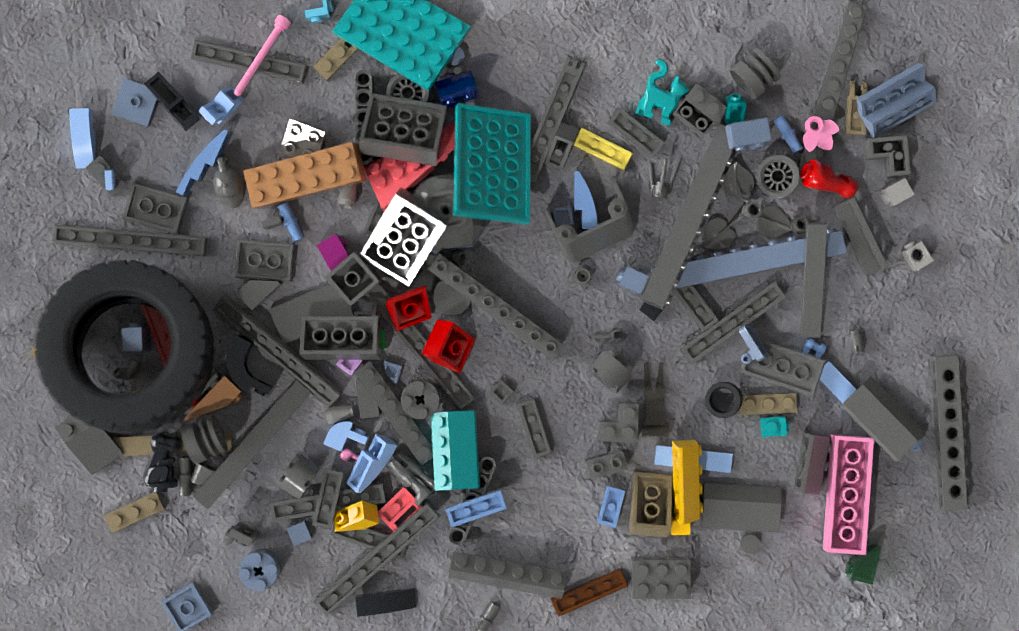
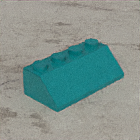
(455, 450)

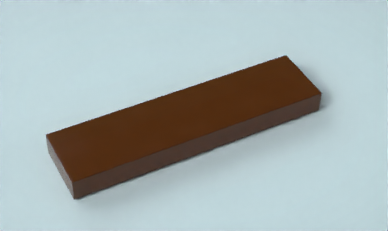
(589, 592)

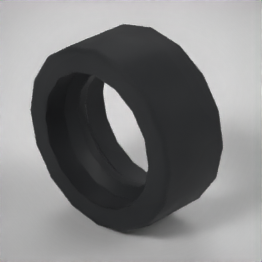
(709, 399)

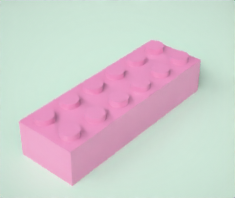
(848, 494)

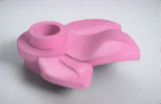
(821, 136)

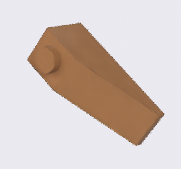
(220, 396)

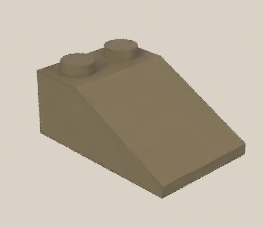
(651, 505)

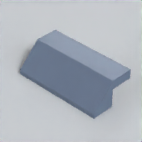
(896, 100)

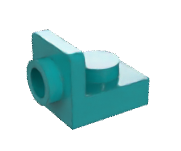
(735, 109)
(774, 426)

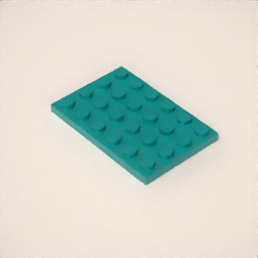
(404, 35)
(492, 164)

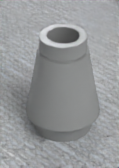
(347, 196)
(338, 414)

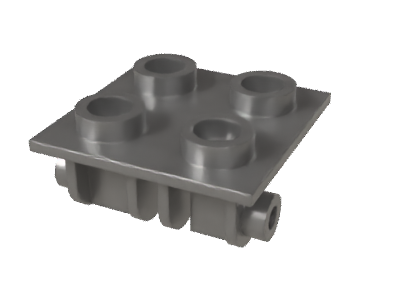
(301, 139)

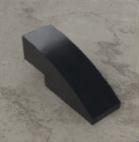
(172, 101)
(385, 602)

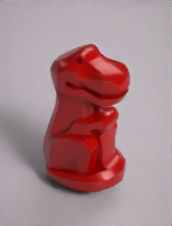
(822, 178)

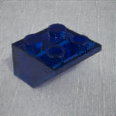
(457, 89)

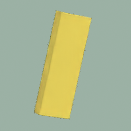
(602, 149)

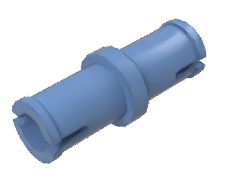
(788, 134)
(290, 221)

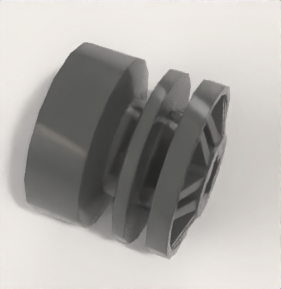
(758, 70)
(204, 439)

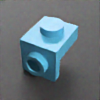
(318, 14)

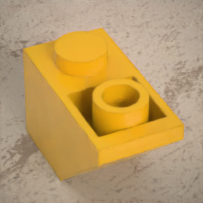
(356, 517)

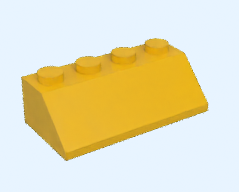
(686, 480)

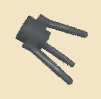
(661, 189)

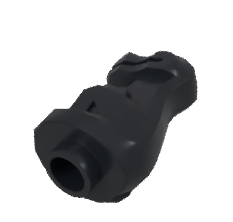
(160, 468)

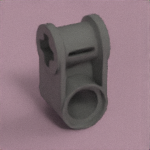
(202, 474)

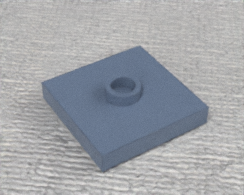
(135, 103)
(187, 607)

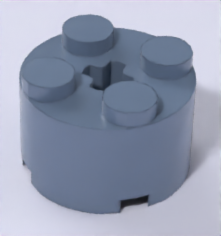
(249, 569)

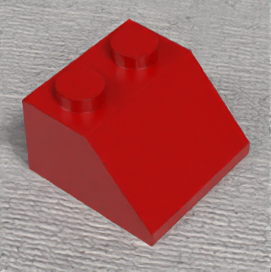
(448, 345)

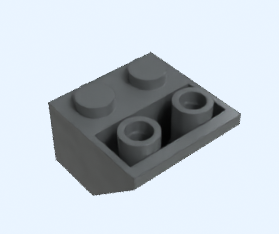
(699, 110)

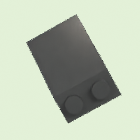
(89, 444)

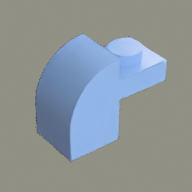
(222, 106)
(341, 432)

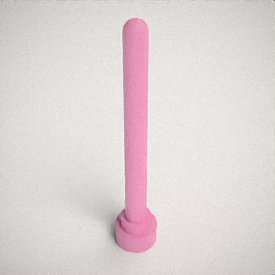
(281, 24)

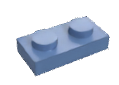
(611, 506)

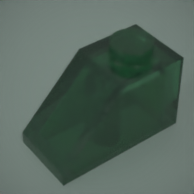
(863, 567)

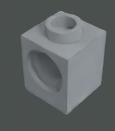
(896, 192)
(925, 257)

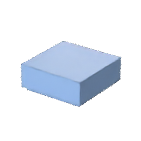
(110, 179)

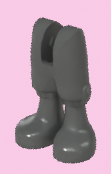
(406, 470)

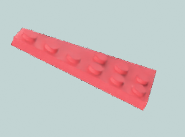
(390, 174)

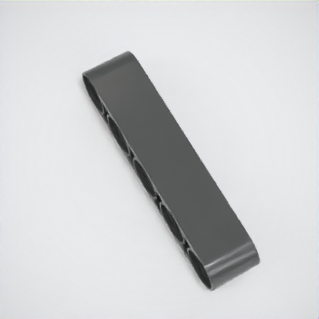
(360, 108)
(487, 475)

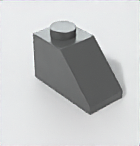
(561, 146)
(256, 292)

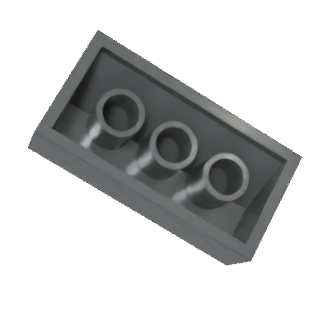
(340, 338)

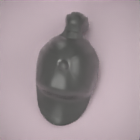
(228, 183)

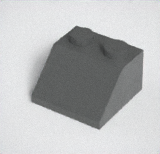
(353, 278)

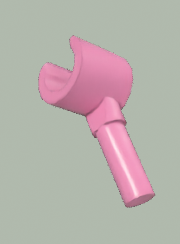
(346, 454)

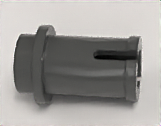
(856, 339)

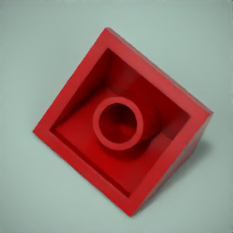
(409, 308)

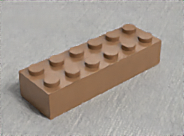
(305, 175)

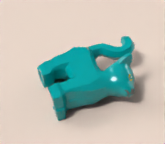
(660, 98)

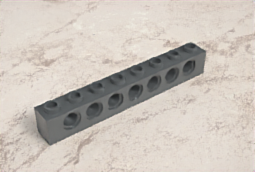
(495, 307)
(943, 443)

